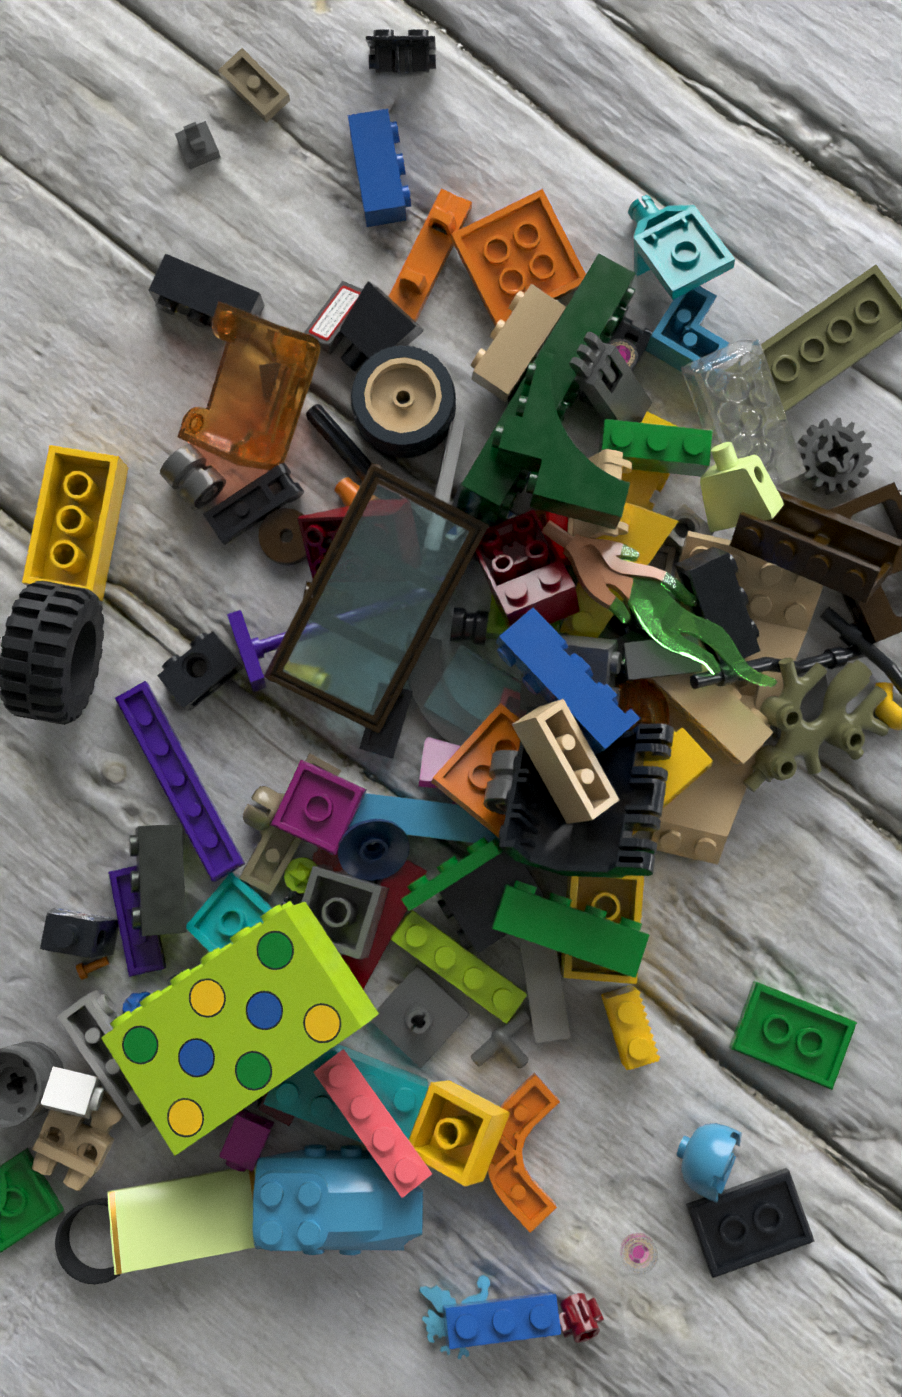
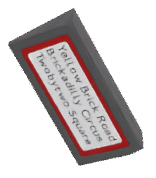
(332, 315)

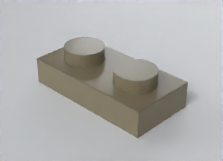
(254, 85)

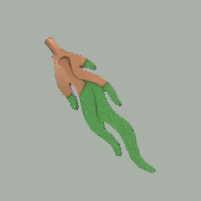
(601, 566)

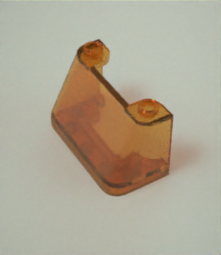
(254, 391)

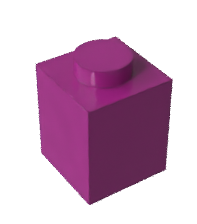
(246, 1140)

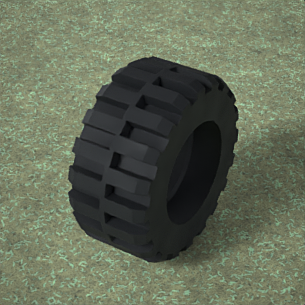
(51, 652)

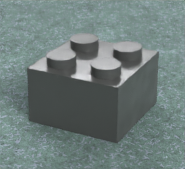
(346, 909)

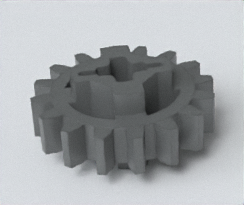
(836, 441)

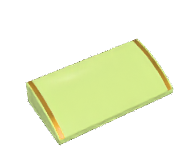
(181, 1219)

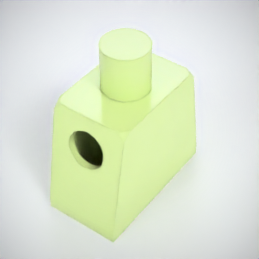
(737, 487)

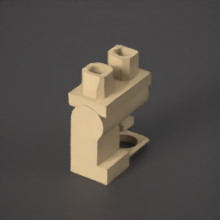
(75, 1144)

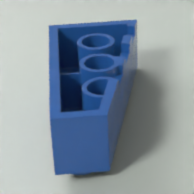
(555, 675)

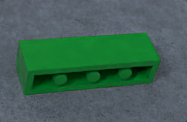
(571, 930)

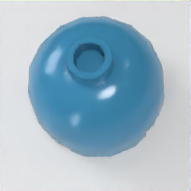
(708, 1158)

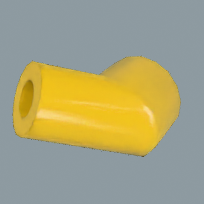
(888, 710)

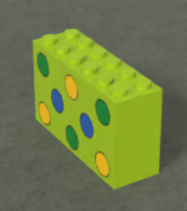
(238, 1024)

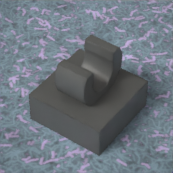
(197, 144)

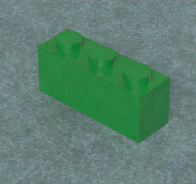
(659, 446)

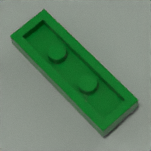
(451, 871)

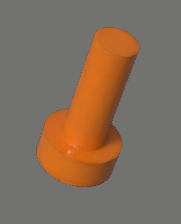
(83, 970)

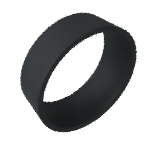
(68, 1259)

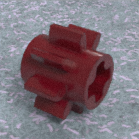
(580, 1317)

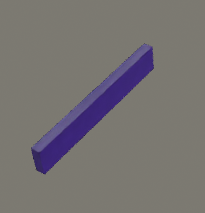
(180, 781)

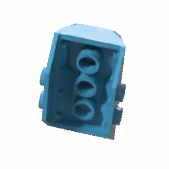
(331, 1202)

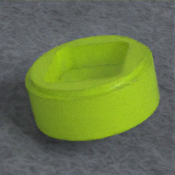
(298, 873)

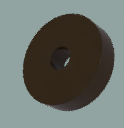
(270, 535)

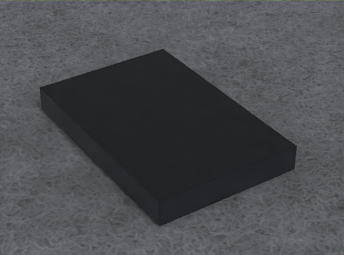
(750, 1223)

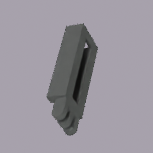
(603, 361)

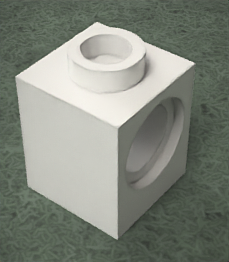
(688, 517)
(72, 1093)

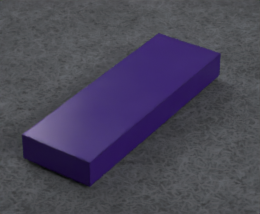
(141, 953)

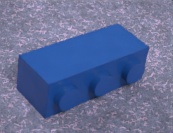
(379, 167)
(501, 1320)

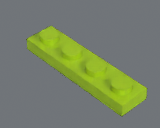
(459, 966)

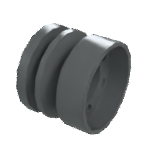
(21, 1060)

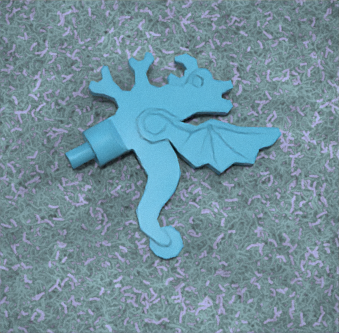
(440, 1298)

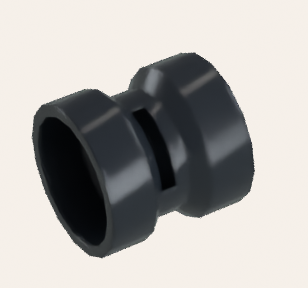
(469, 626)

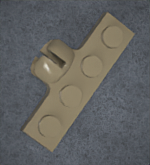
(275, 846)

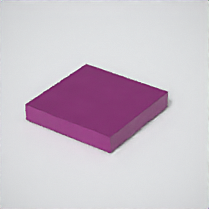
(318, 807)

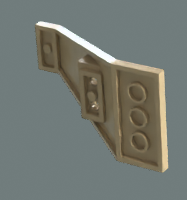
(782, 609)

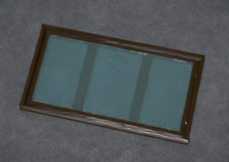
(375, 599)

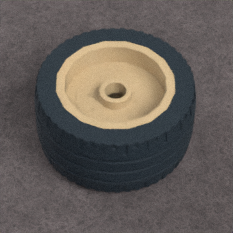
(397, 376)

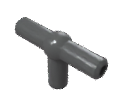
(502, 1039)

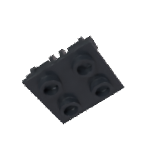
(417, 41)

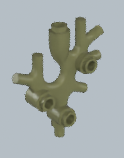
(832, 725)

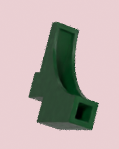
(560, 475)

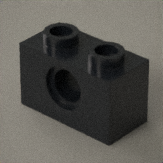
(221, 667)

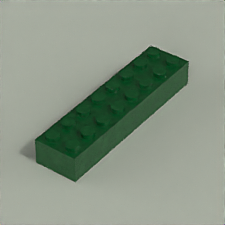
(594, 308)

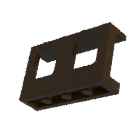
(820, 547)
(876, 616)

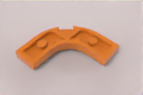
(507, 1170)

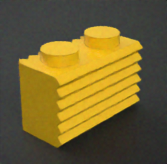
(630, 1027)

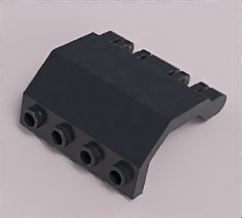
(599, 847)

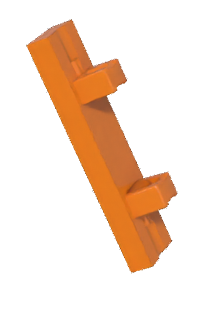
(429, 253)

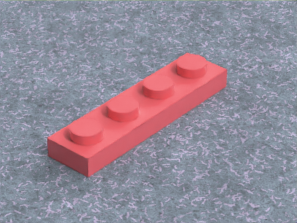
(372, 1123)

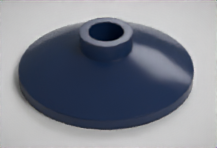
(375, 860)

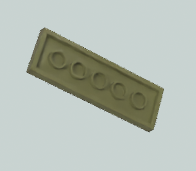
(833, 336)

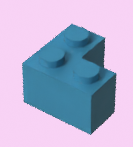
(679, 334)

